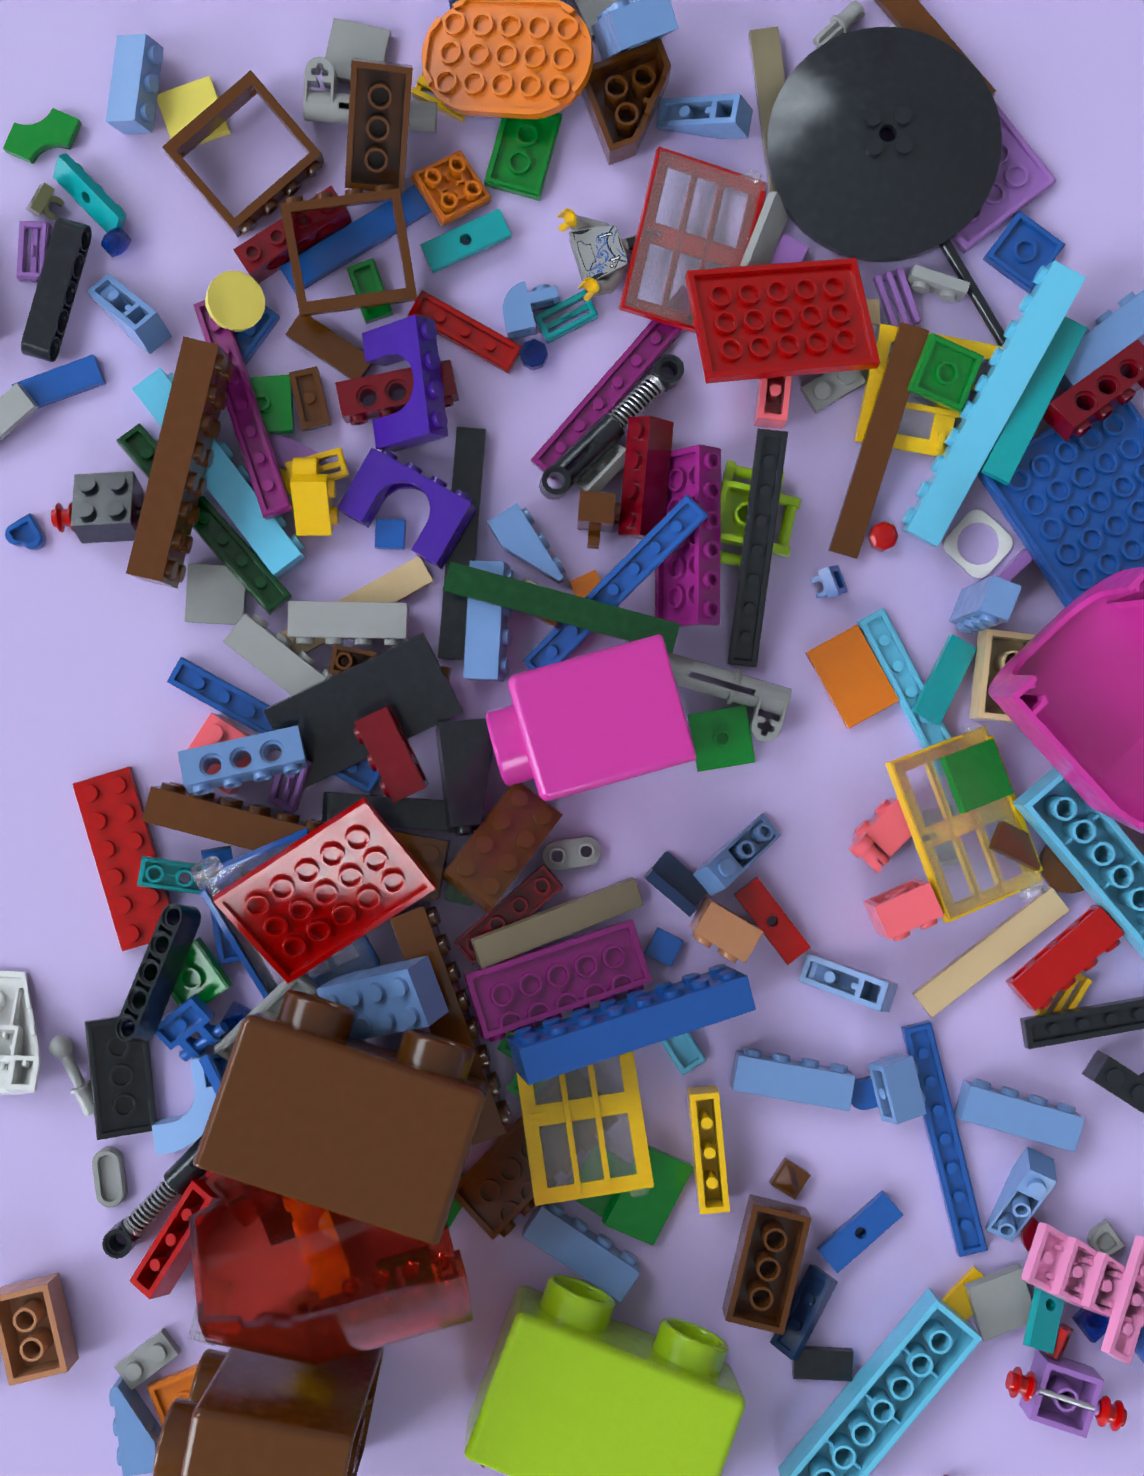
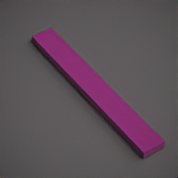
(609, 390)
(248, 422)

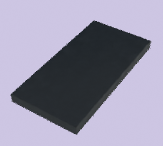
(326, 712)

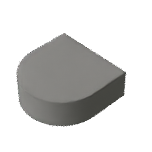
(1104, 1238)

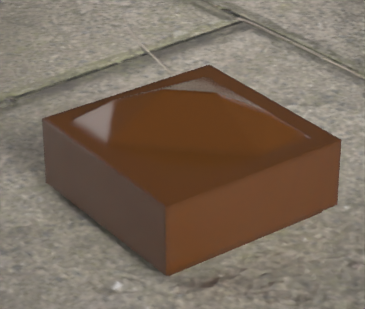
(789, 1178)

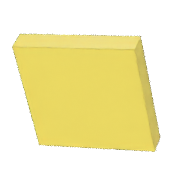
(185, 103)

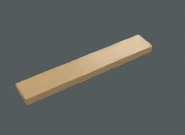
(387, 589)
(990, 952)

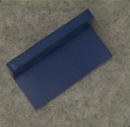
(676, 883)

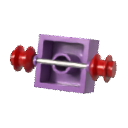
(1064, 1395)

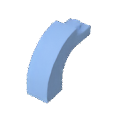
(181, 1131)

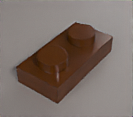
(310, 398)

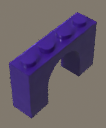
(424, 415)
(382, 476)

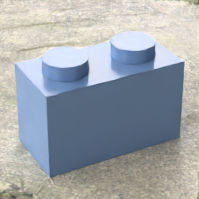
(897, 1088)

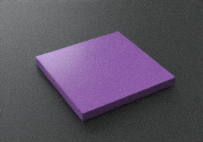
(1017, 184)

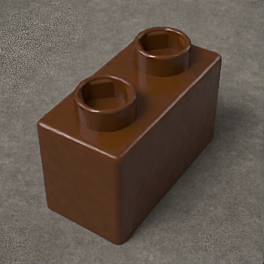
(344, 1117)
(270, 1417)

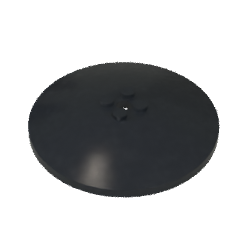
(874, 194)

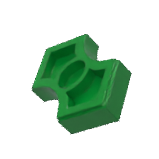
(31, 140)

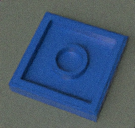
(1023, 250)

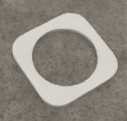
(1004, 538)

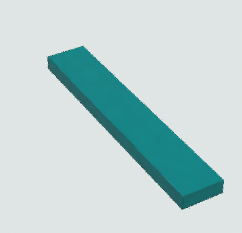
(1033, 403)

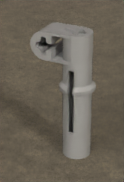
(328, 106)
(765, 695)

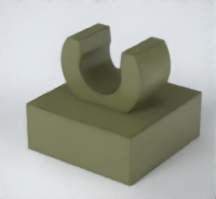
(41, 201)

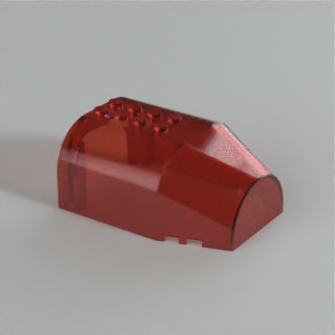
(316, 1282)

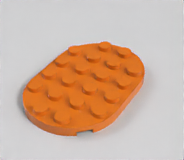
(508, 57)

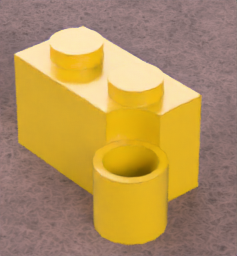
(312, 498)

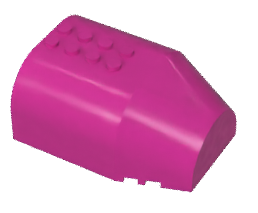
(1082, 695)

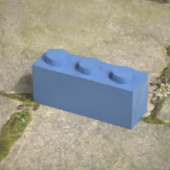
(134, 84)

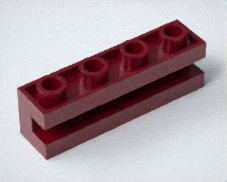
(515, 906)

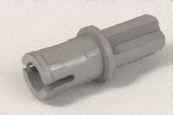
(840, 23)

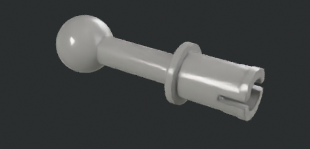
(62, 1047)

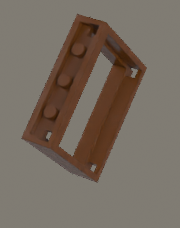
(215, 116)
(351, 198)

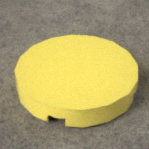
(235, 301)

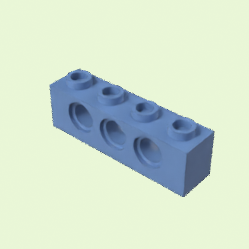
(197, 760)

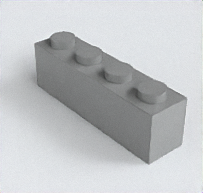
(348, 621)
(274, 655)

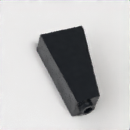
(464, 769)

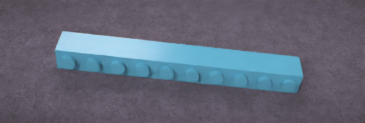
(993, 402)

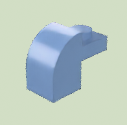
(521, 304)

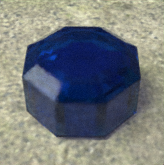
(116, 242)
(533, 354)

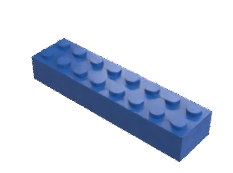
(629, 1023)

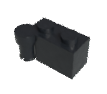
(1116, 1079)

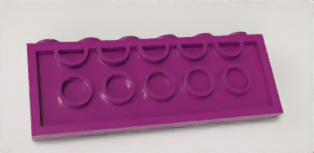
(690, 576)
(557, 979)

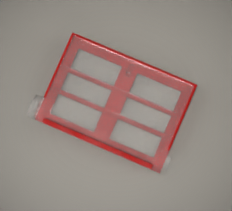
(689, 221)

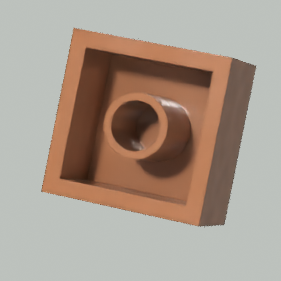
(726, 930)

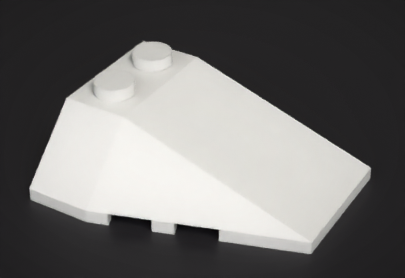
(18, 1036)

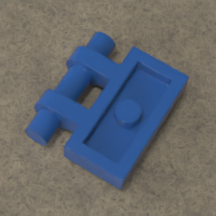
(184, 1021)

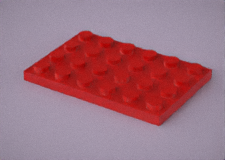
(781, 320)
(325, 891)

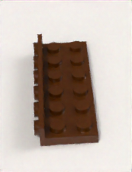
(499, 1184)

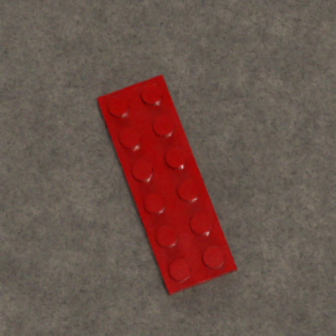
(118, 840)

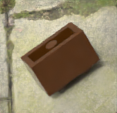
(597, 514)

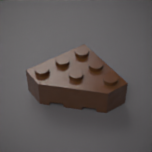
(625, 97)

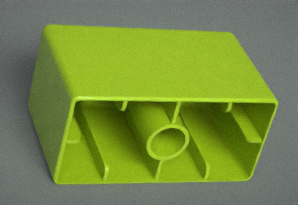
(600, 1396)

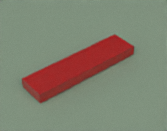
(467, 332)

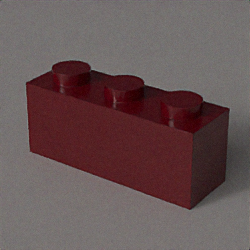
(390, 754)

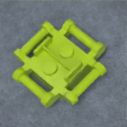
(734, 509)

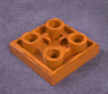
(451, 188)

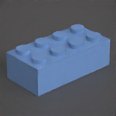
(632, 25)
(389, 997)

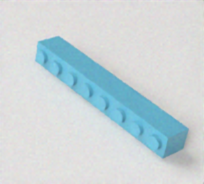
(232, 489)

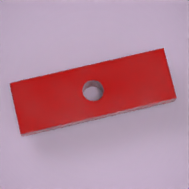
(782, 934)

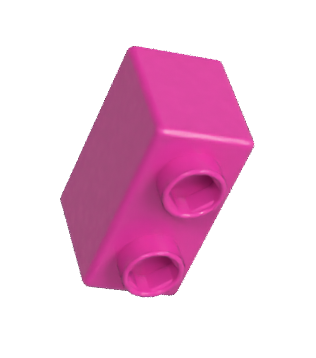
(592, 721)

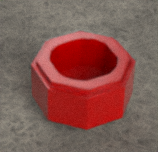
(883, 536)

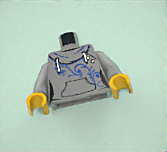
(597, 252)

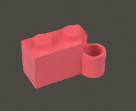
(772, 402)

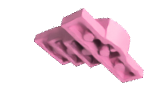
(1093, 1282)

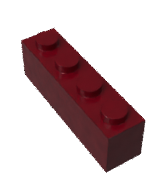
(645, 475)

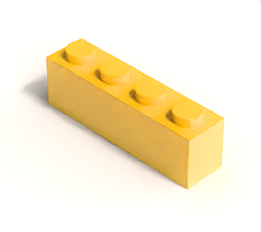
(708, 1149)

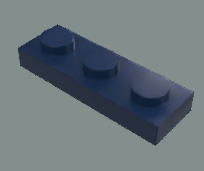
(805, 1311)

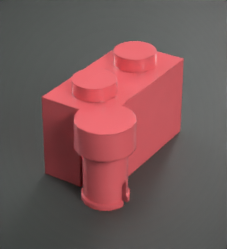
(881, 835)

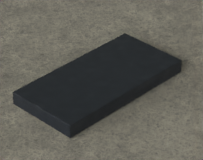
(119, 1081)

